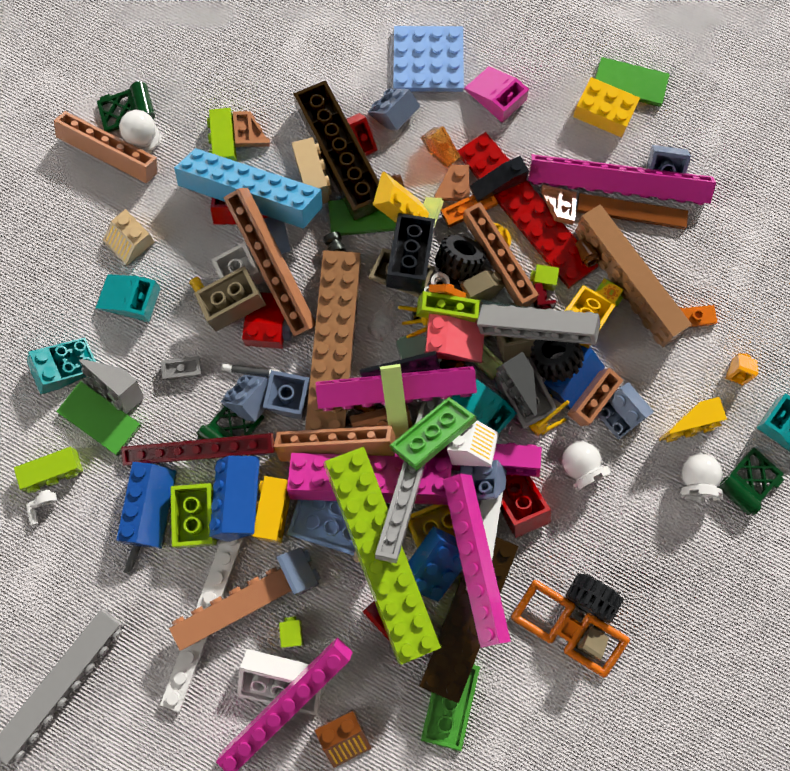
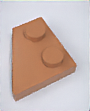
(247, 131)
(455, 184)
(560, 203)

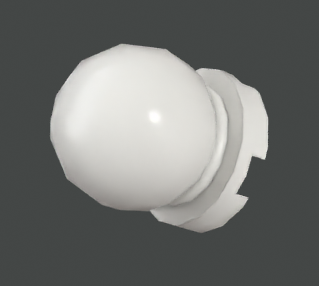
(140, 130)
(583, 463)
(702, 476)

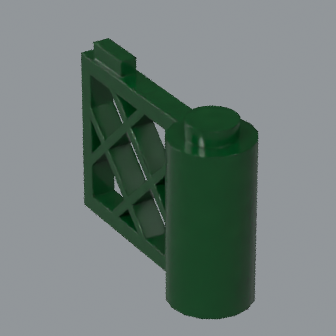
(137, 99)
(214, 431)
(743, 493)

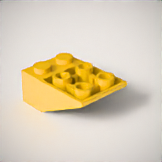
(702, 417)

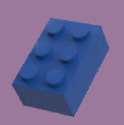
(436, 564)

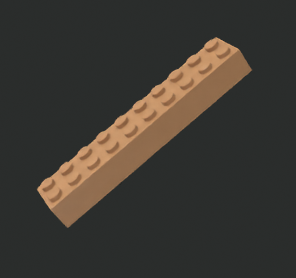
(334, 332)

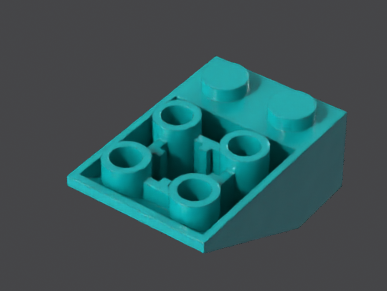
(129, 296)
(58, 364)
(487, 407)
(777, 421)

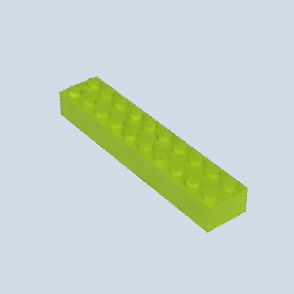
(390, 583)

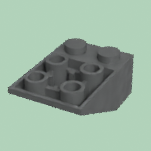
(519, 379)

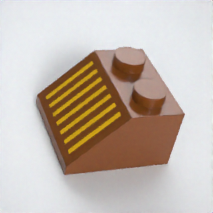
(342, 738)

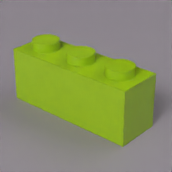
(222, 133)
(447, 305)
(48, 470)

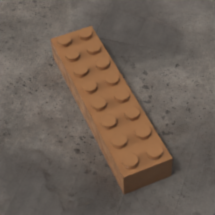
(631, 273)

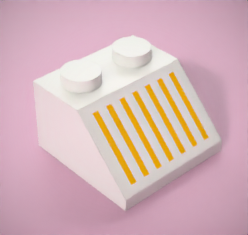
(474, 446)

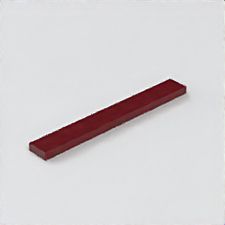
(198, 449)

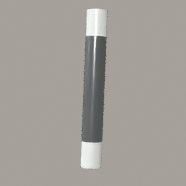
(247, 370)

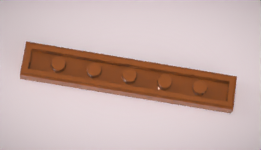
(635, 211)

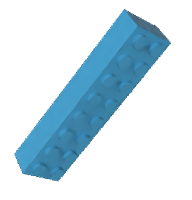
(272, 193)

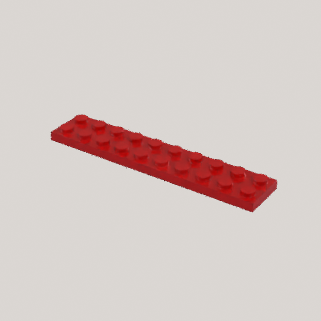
(529, 213)

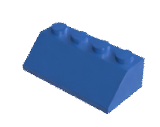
(234, 497)
(146, 505)

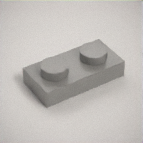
(181, 368)

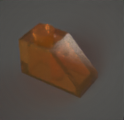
(440, 146)

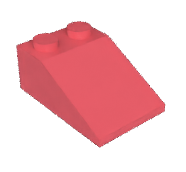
(454, 339)

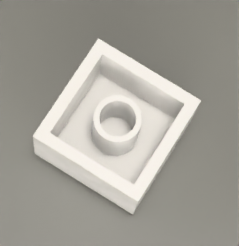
(235, 259)

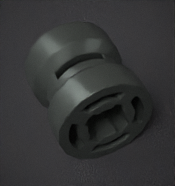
(333, 242)

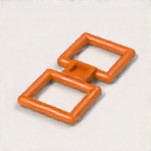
(570, 628)

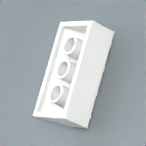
(266, 676)

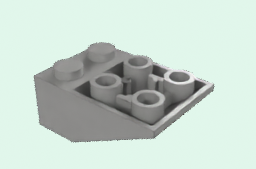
(113, 383)

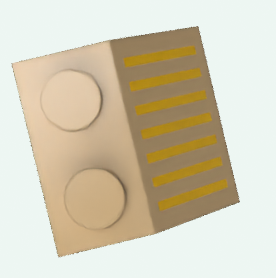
(127, 237)

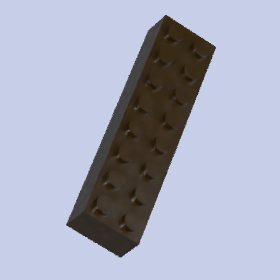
(338, 148)
(452, 663)

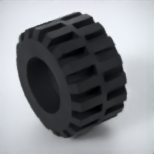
(460, 257)
(559, 367)
(594, 597)

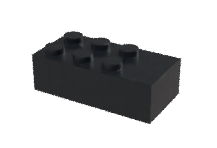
(410, 253)

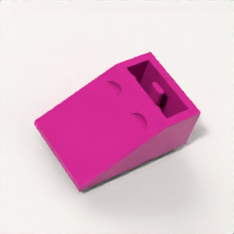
(498, 92)

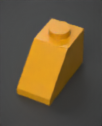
(742, 369)

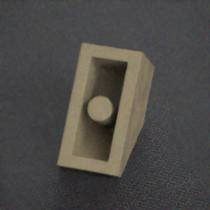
(483, 285)
(593, 642)

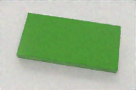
(634, 79)
(342, 221)
(98, 418)
(433, 433)
(448, 720)

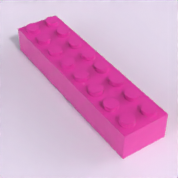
(310, 481)

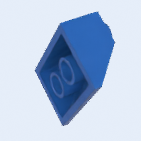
(574, 387)

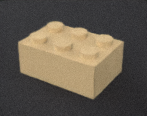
(311, 166)

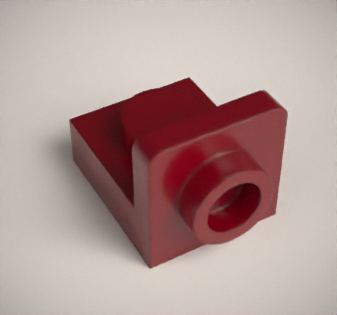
(540, 302)

